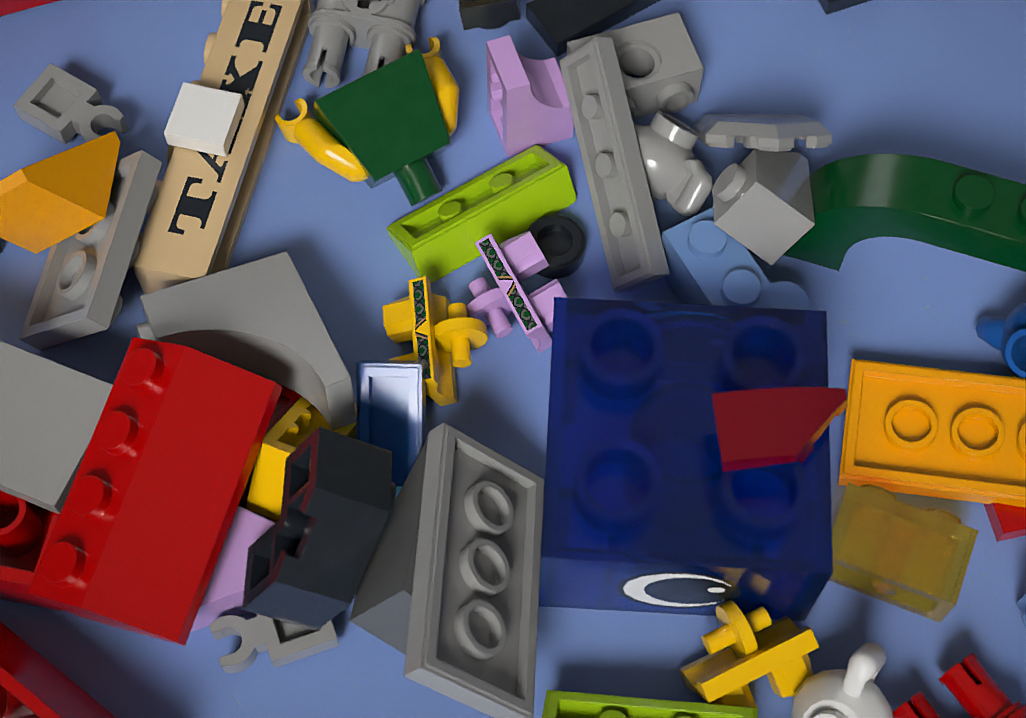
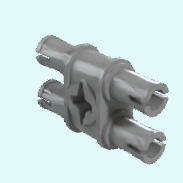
(365, 24)

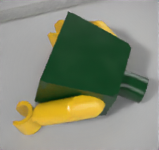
(384, 123)

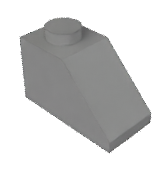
(765, 202)

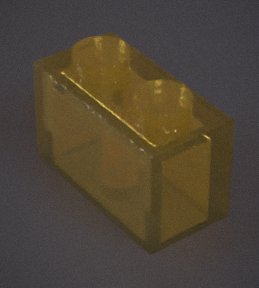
(899, 551)

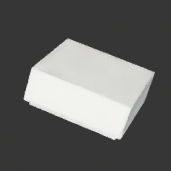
(204, 119)

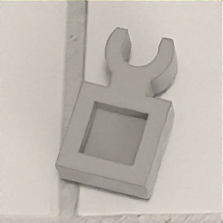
(66, 106)
(281, 639)

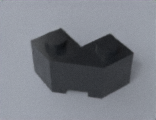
(327, 530)

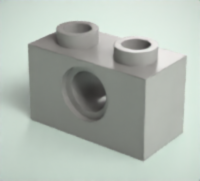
(664, 59)

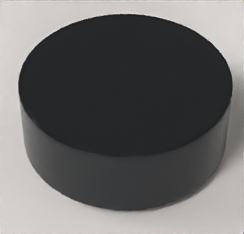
(560, 243)

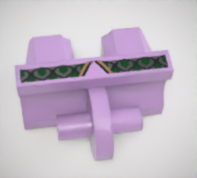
(510, 265)

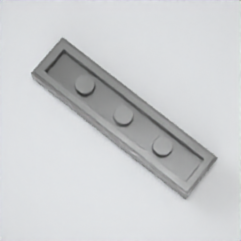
(613, 165)

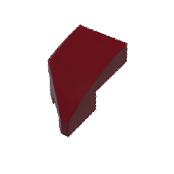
(773, 423)

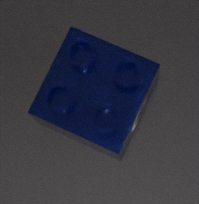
(637, 470)

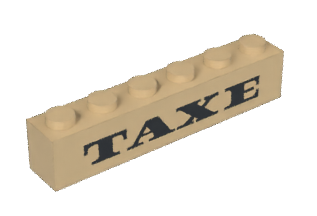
(207, 194)

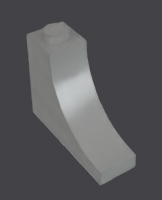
(261, 323)

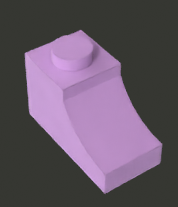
(525, 98)

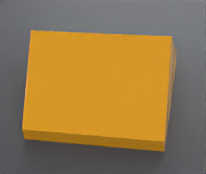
(58, 194)

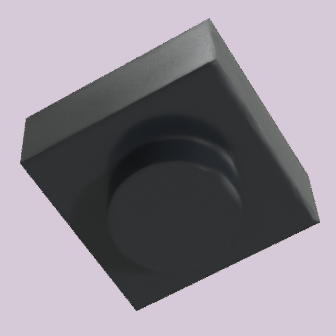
(488, 13)

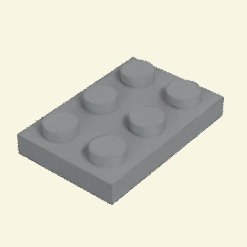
(88, 269)

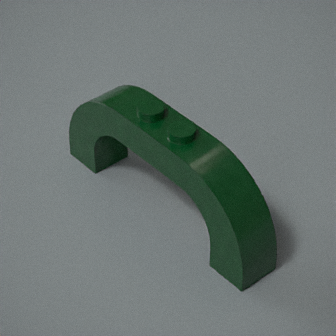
(913, 201)

